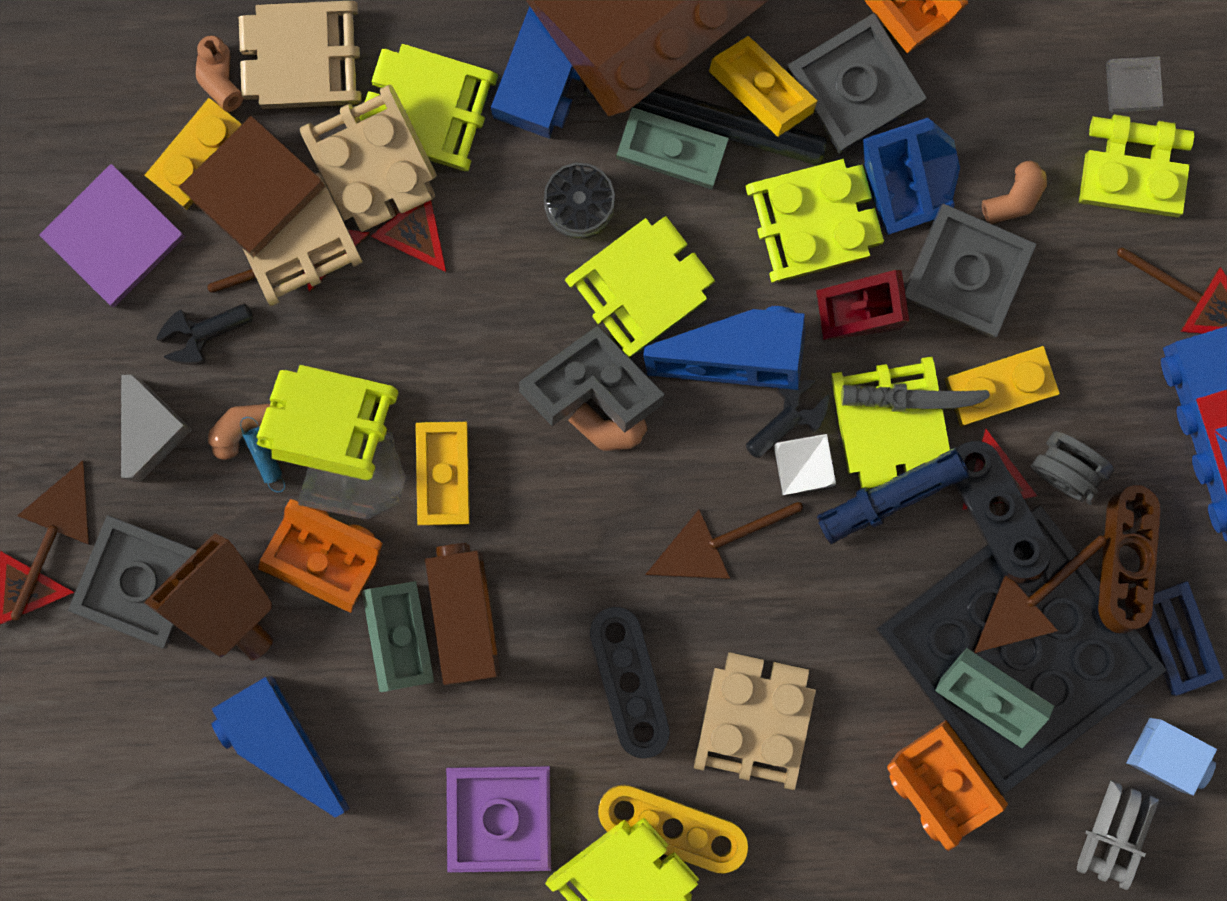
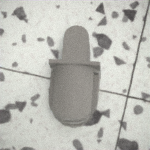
(1126, 831)

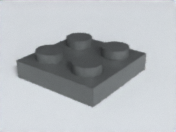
(857, 83)
(968, 271)
(123, 574)

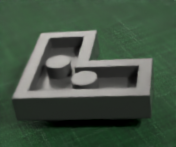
(594, 370)

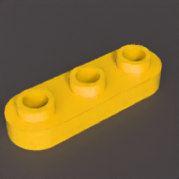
(698, 829)

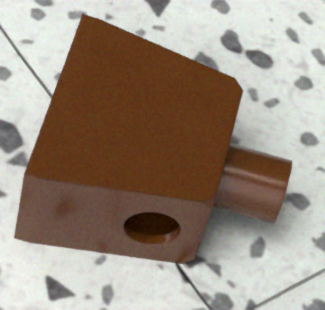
(216, 601)

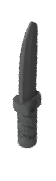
(901, 399)

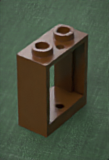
(462, 614)

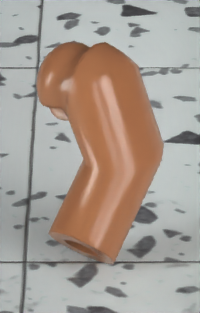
(214, 73)
(1023, 197)
(226, 433)
(606, 433)

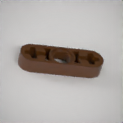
(1145, 542)

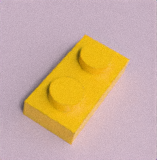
(763, 86)
(191, 148)
(1010, 382)
(442, 473)

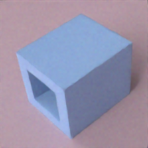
(1173, 757)

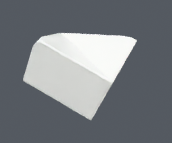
(804, 464)

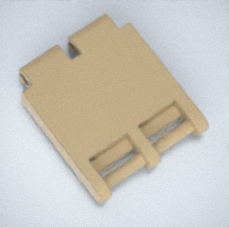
(299, 55)
(372, 160)
(307, 241)
(756, 719)

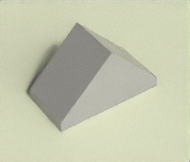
(147, 429)

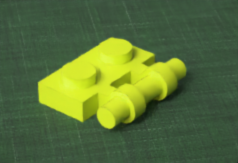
(1131, 181)

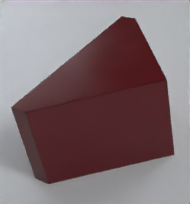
(863, 306)

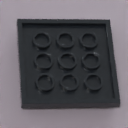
(1076, 669)

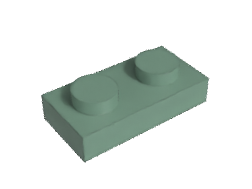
(672, 148)
(397, 636)
(994, 698)

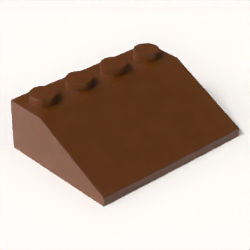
(635, 44)

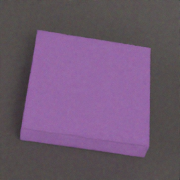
(112, 235)
(498, 819)

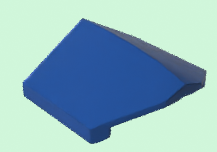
(911, 173)

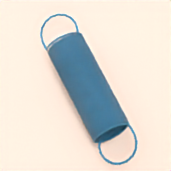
(262, 456)

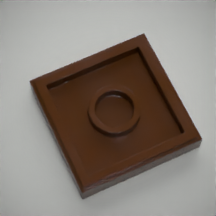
(252, 186)

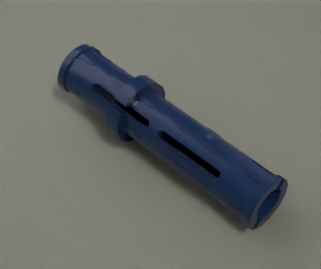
(902, 491)

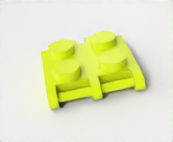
(436, 99)
(816, 219)
(643, 283)
(323, 420)
(881, 439)
(626, 868)

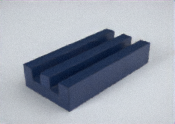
(1199, 634)

